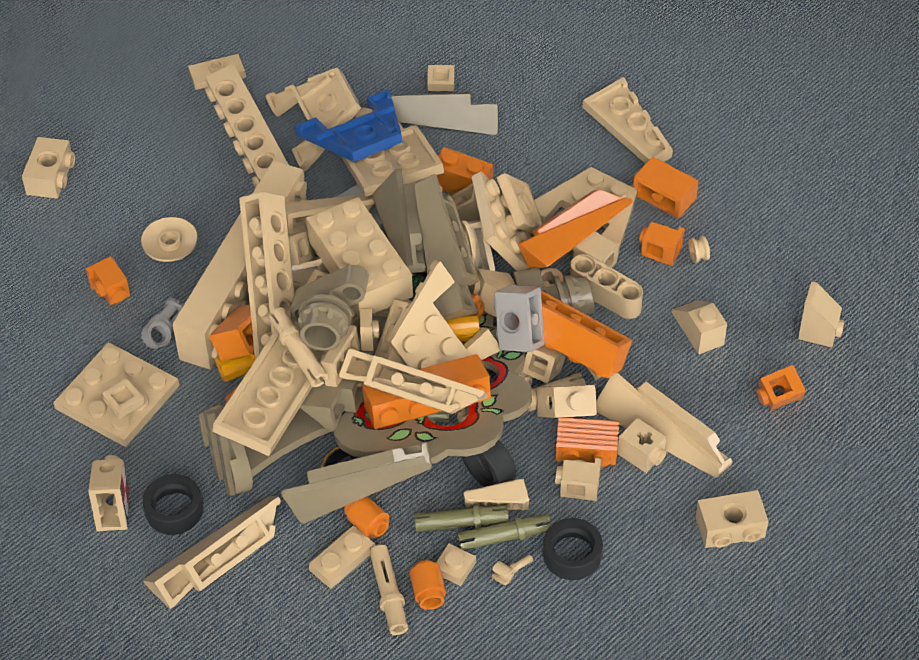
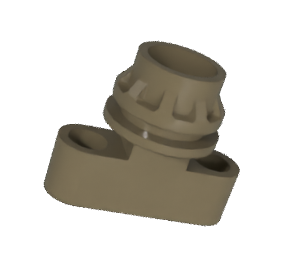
(572, 291)
(324, 306)

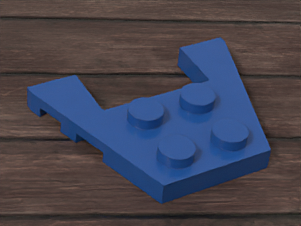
(360, 136)

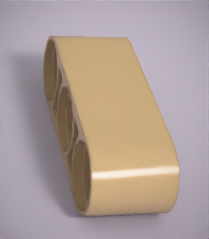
(609, 286)

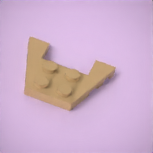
(323, 97)
(581, 185)
(423, 335)

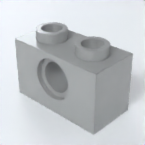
(527, 305)

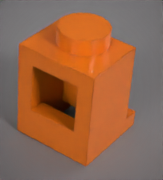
(661, 242)
(108, 281)
(787, 381)

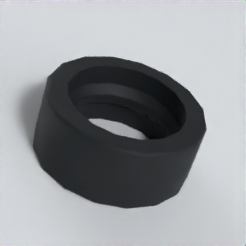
(491, 466)
(170, 485)
(572, 569)

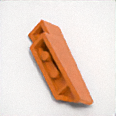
(570, 227)

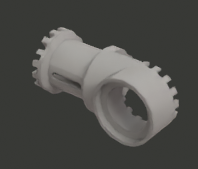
(162, 323)

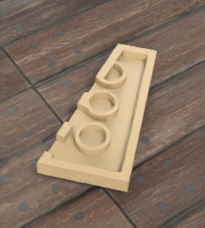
(624, 118)

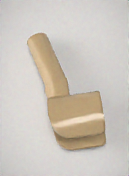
(505, 573)

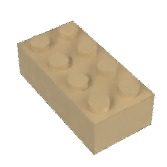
(352, 237)

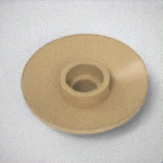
(169, 239)

